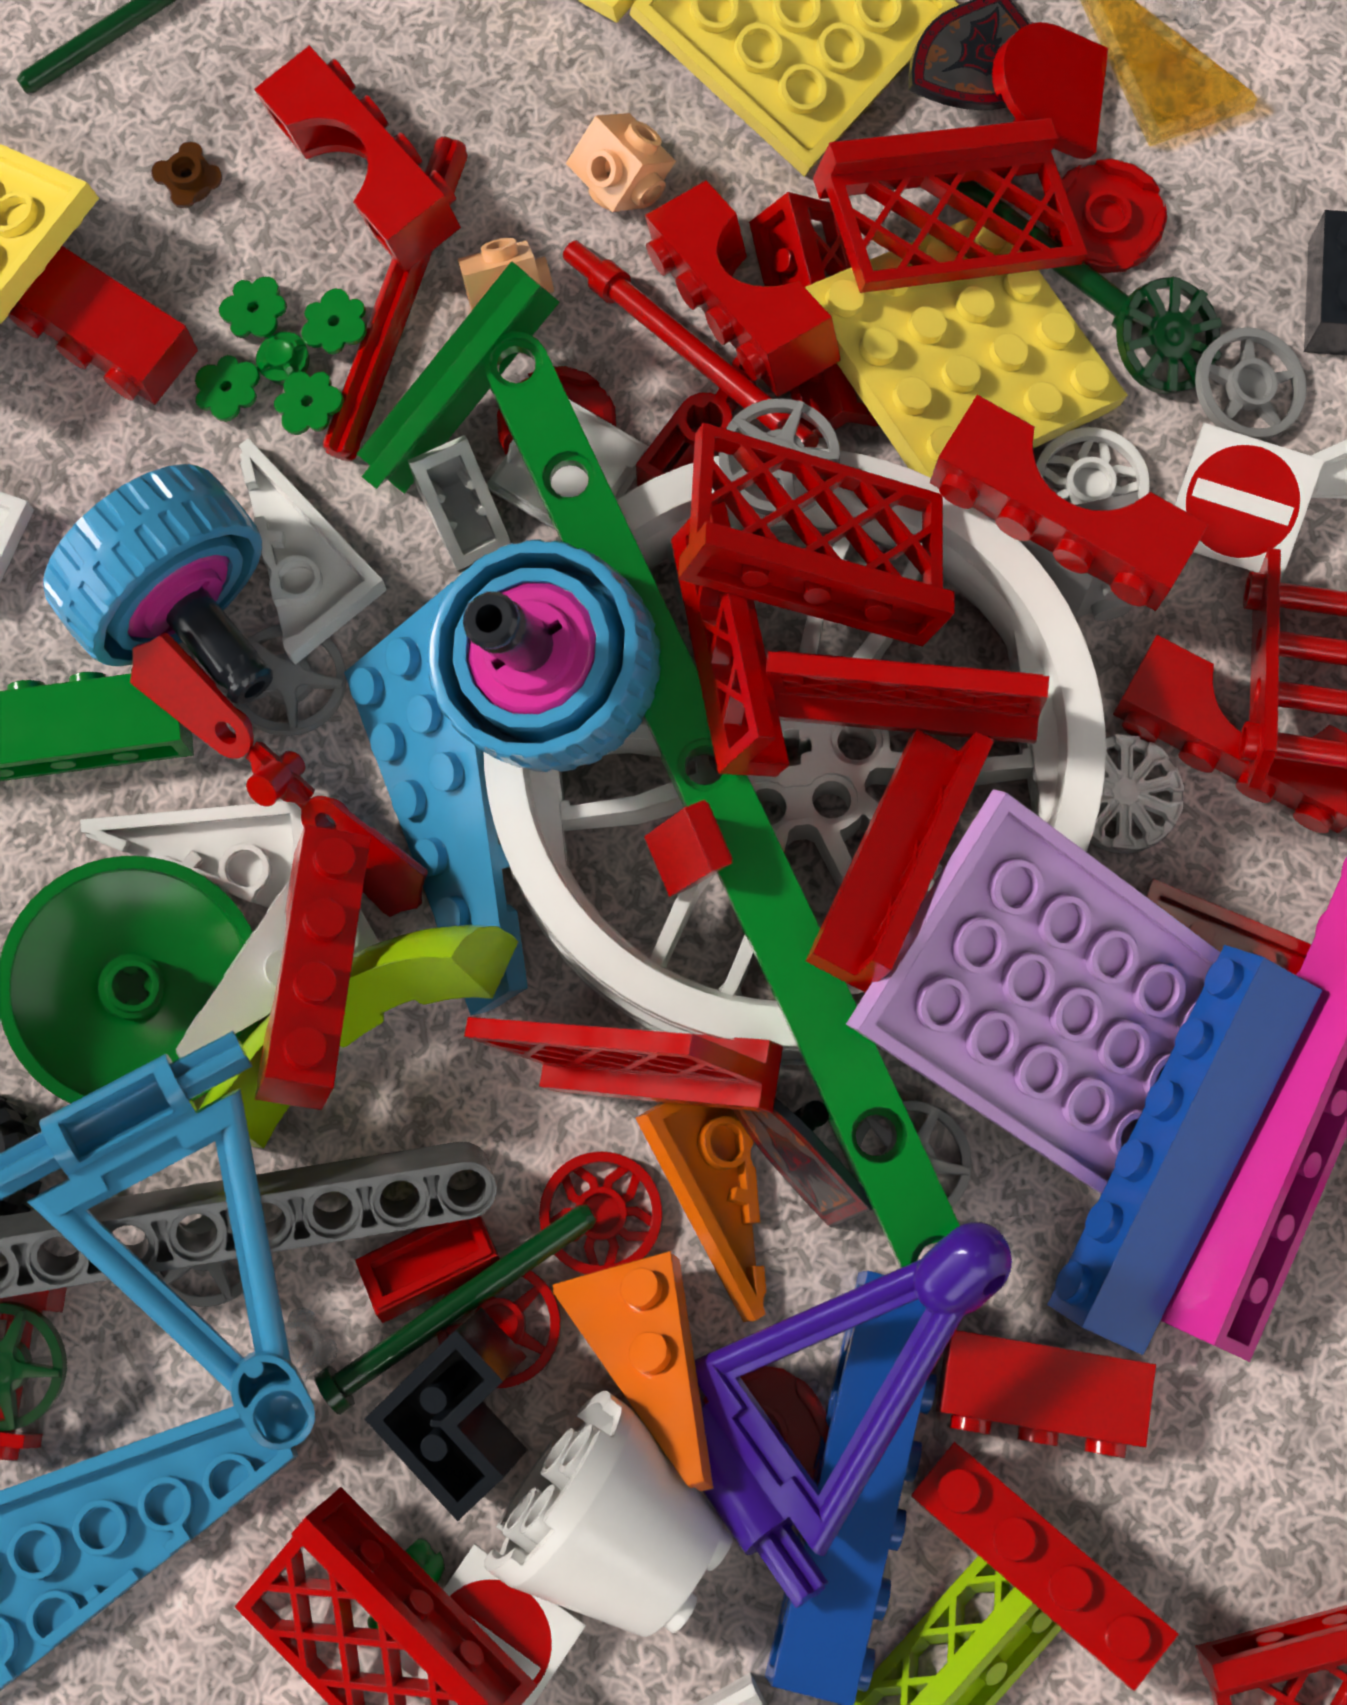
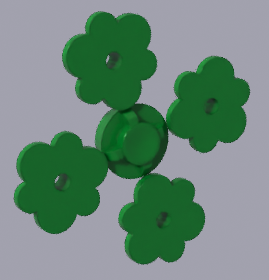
(281, 356)

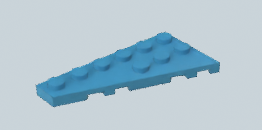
(436, 790)
(110, 1521)

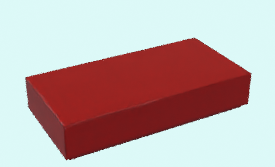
(688, 848)
(425, 1265)

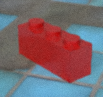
(105, 326)
(1046, 1392)

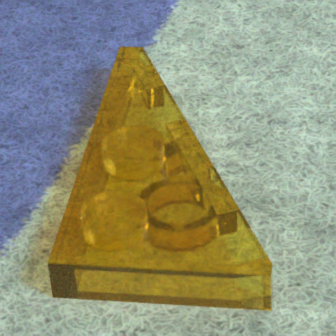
(1162, 74)

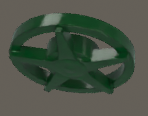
(18, 1366)

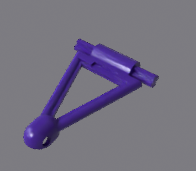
(754, 1472)

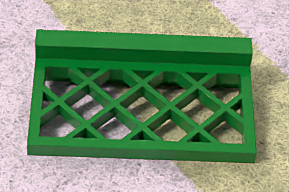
(454, 378)

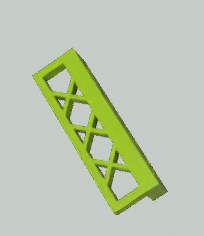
(979, 1668)

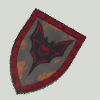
(958, 54)
(805, 1160)

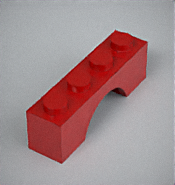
(321, 115)
(775, 329)
(1130, 548)
(1176, 703)
(314, 968)
(1045, 1566)

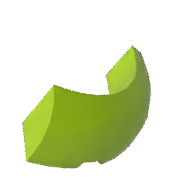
(413, 966)

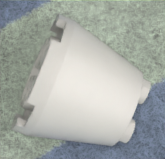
(610, 1526)

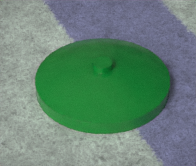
(113, 969)

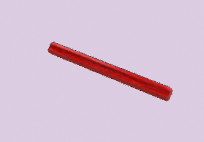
(385, 327)

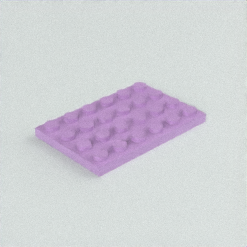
(1039, 990)

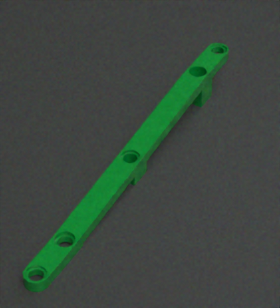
(760, 879)

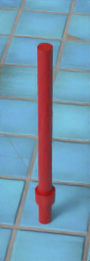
(615, 286)

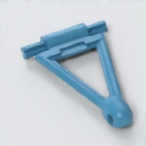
(125, 1137)

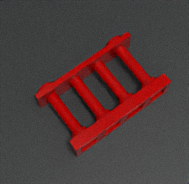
(1260, 736)

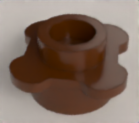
(191, 189)

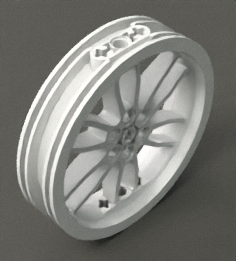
(1061, 768)

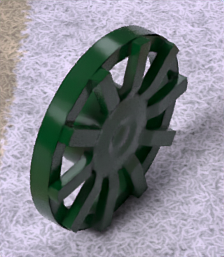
(1166, 334)

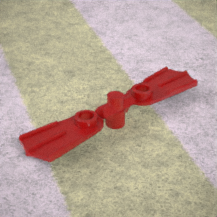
(190, 696)

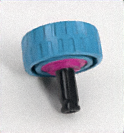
(157, 562)
(543, 656)

